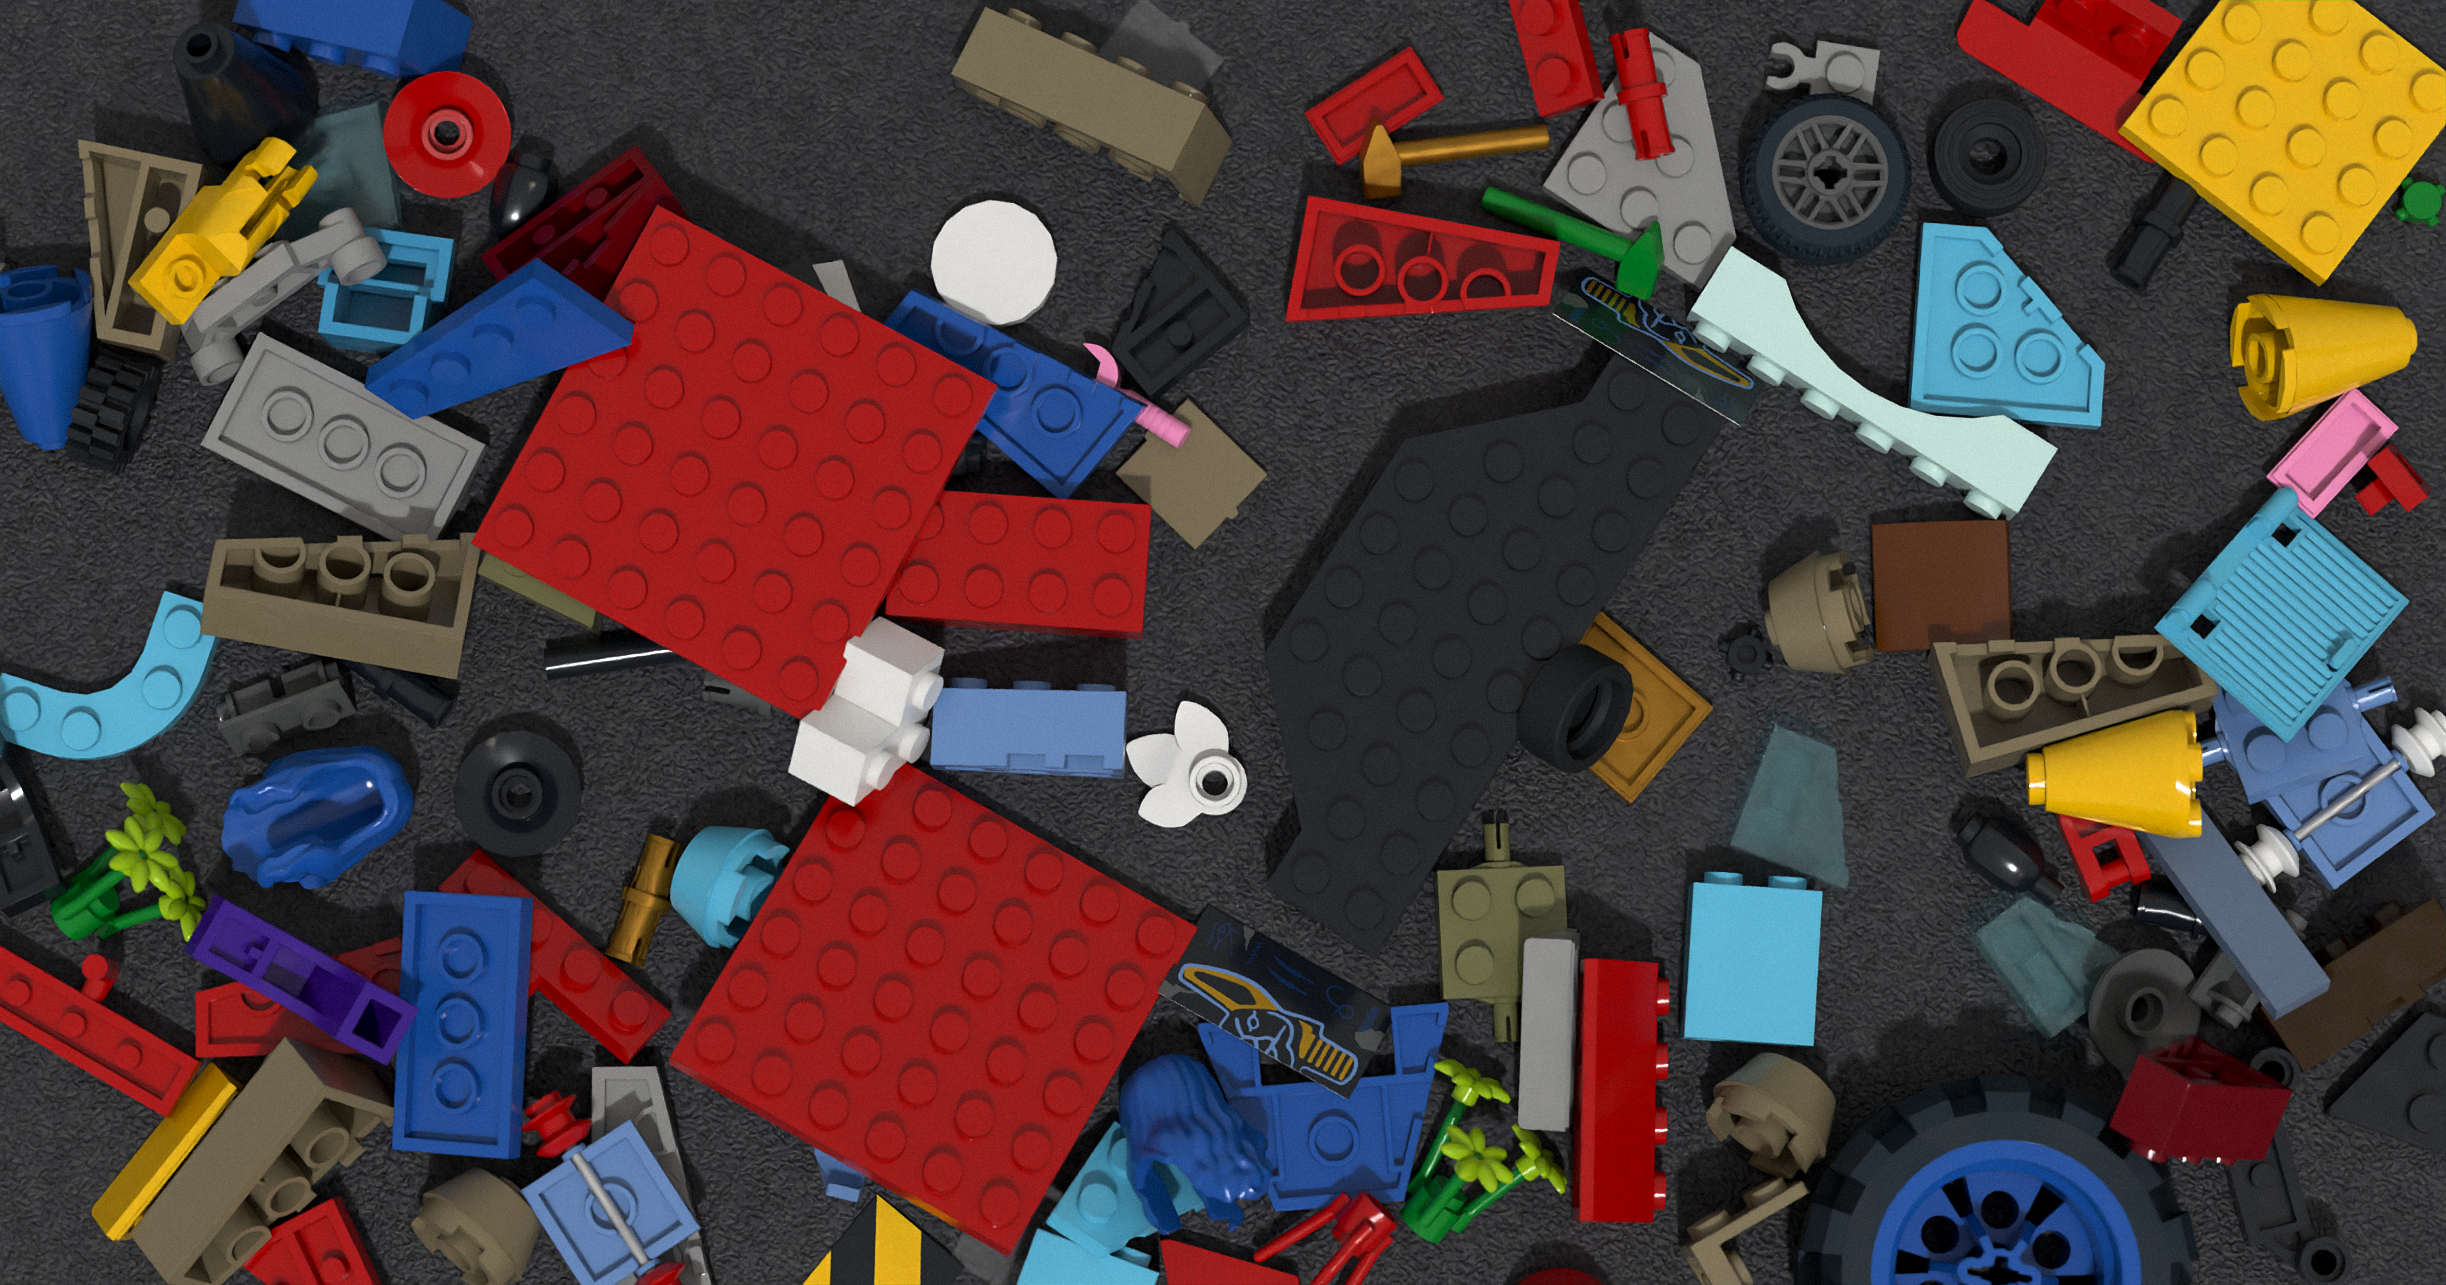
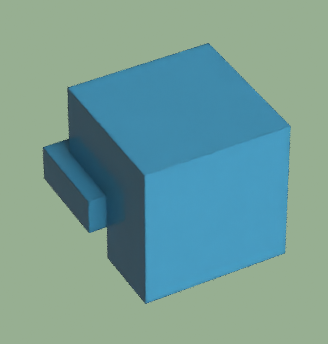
(396, 301)

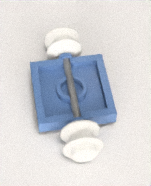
(2352, 815)

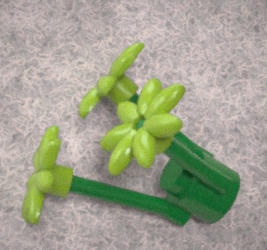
(132, 853)
(1438, 1203)

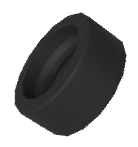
(1575, 708)

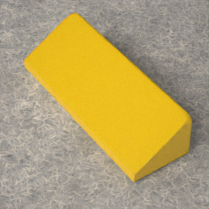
(165, 1152)

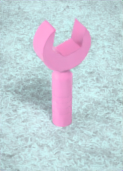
(1153, 417)

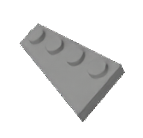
(640, 1096)

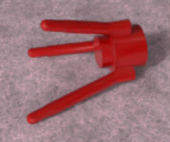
(1361, 1229)

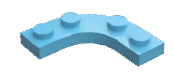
(128, 713)

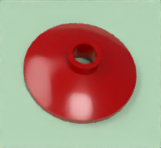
(447, 168)

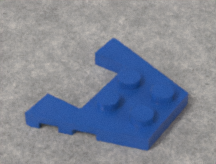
(1322, 1139)

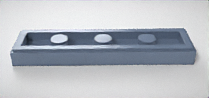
(2240, 918)

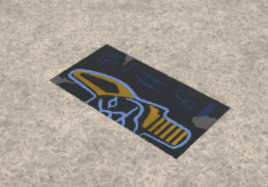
(1660, 345)
(1278, 1002)

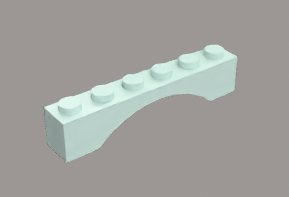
(1980, 456)

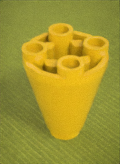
(2125, 776)

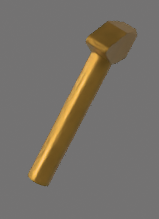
(1382, 160)

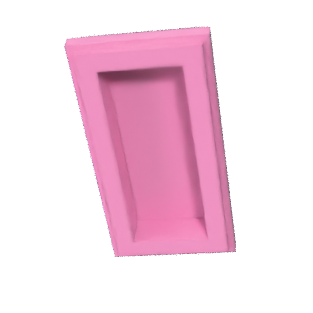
(2332, 451)

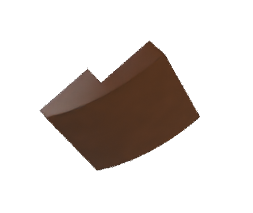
(1941, 584)

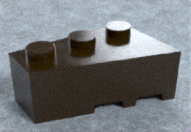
(2369, 981)

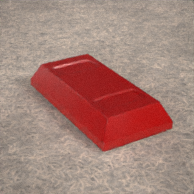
(1390, 92)

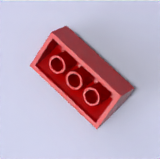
(1616, 1092)

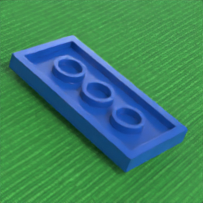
(467, 1044)

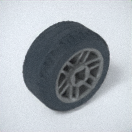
(1860, 155)

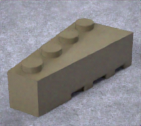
(346, 598)

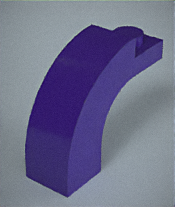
(301, 979)

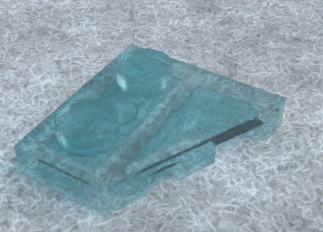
(1795, 810)
(2044, 962)

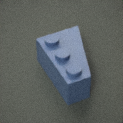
(1030, 729)

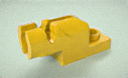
(222, 230)

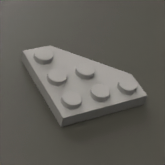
(1678, 190)

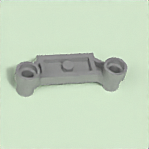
(276, 275)

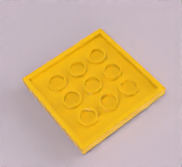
(2293, 121)

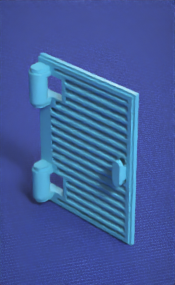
(2283, 615)

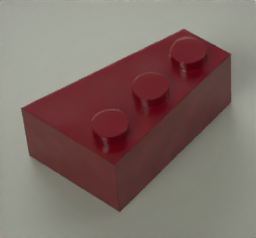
(591, 227)
(2199, 1105)

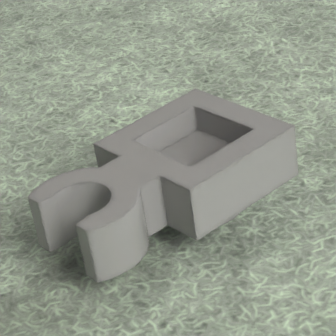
(1832, 70)

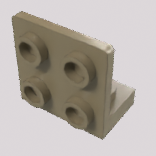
(1704, 1250)

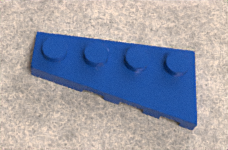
(499, 339)
(1044, 411)

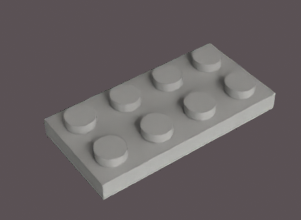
(342, 444)

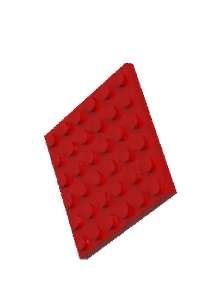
(736, 466)
(935, 1001)

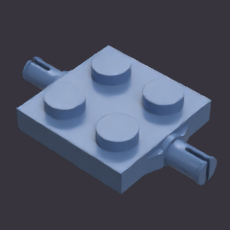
(2320, 749)

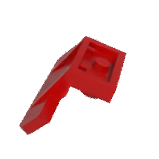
(2075, 55)

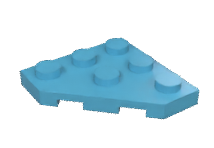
(1993, 339)

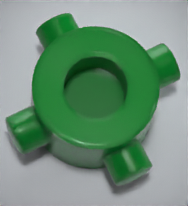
(2420, 202)

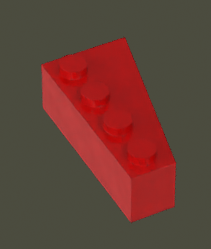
(1401, 264)

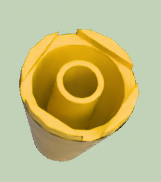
(2313, 350)

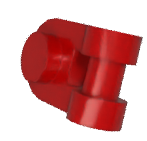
(2097, 879)

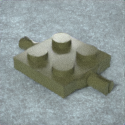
(1485, 922)

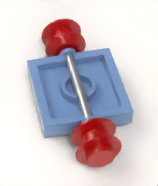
(608, 1202)

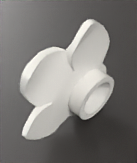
(1178, 765)

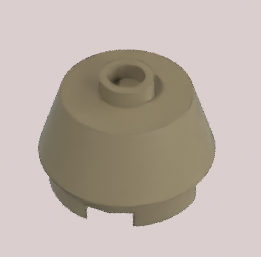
(1819, 615)
(1775, 1112)
(479, 1227)

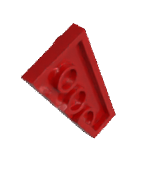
(245, 1023)

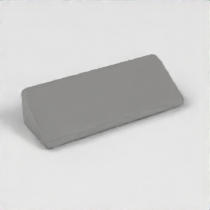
(1549, 1030)

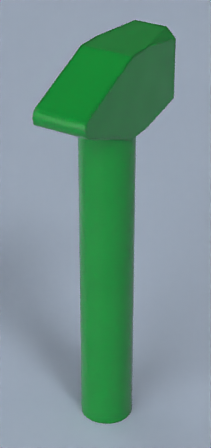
(1639, 259)

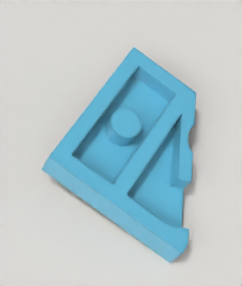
(1100, 1204)

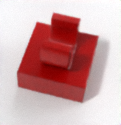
(2394, 480)

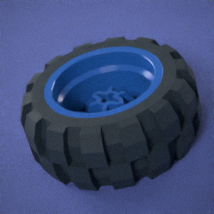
(2003, 1138)

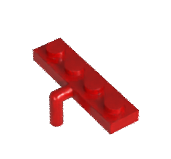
(1557, 55)
(571, 968)
(92, 1034)

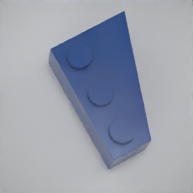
(377, 35)

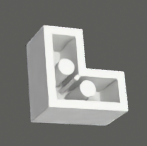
(873, 716)

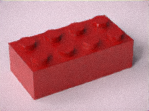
(1027, 566)

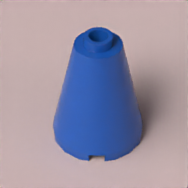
(44, 349)

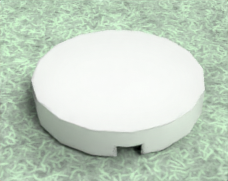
(994, 263)

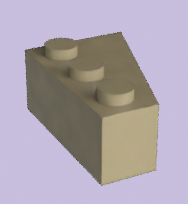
(128, 211)

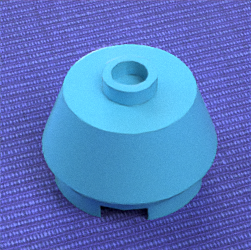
(726, 881)

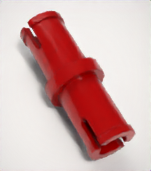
(1642, 94)

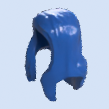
(316, 815)
(1179, 1117)

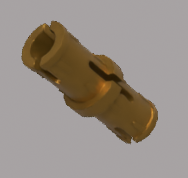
(645, 900)

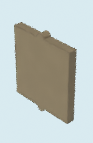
(1194, 484)

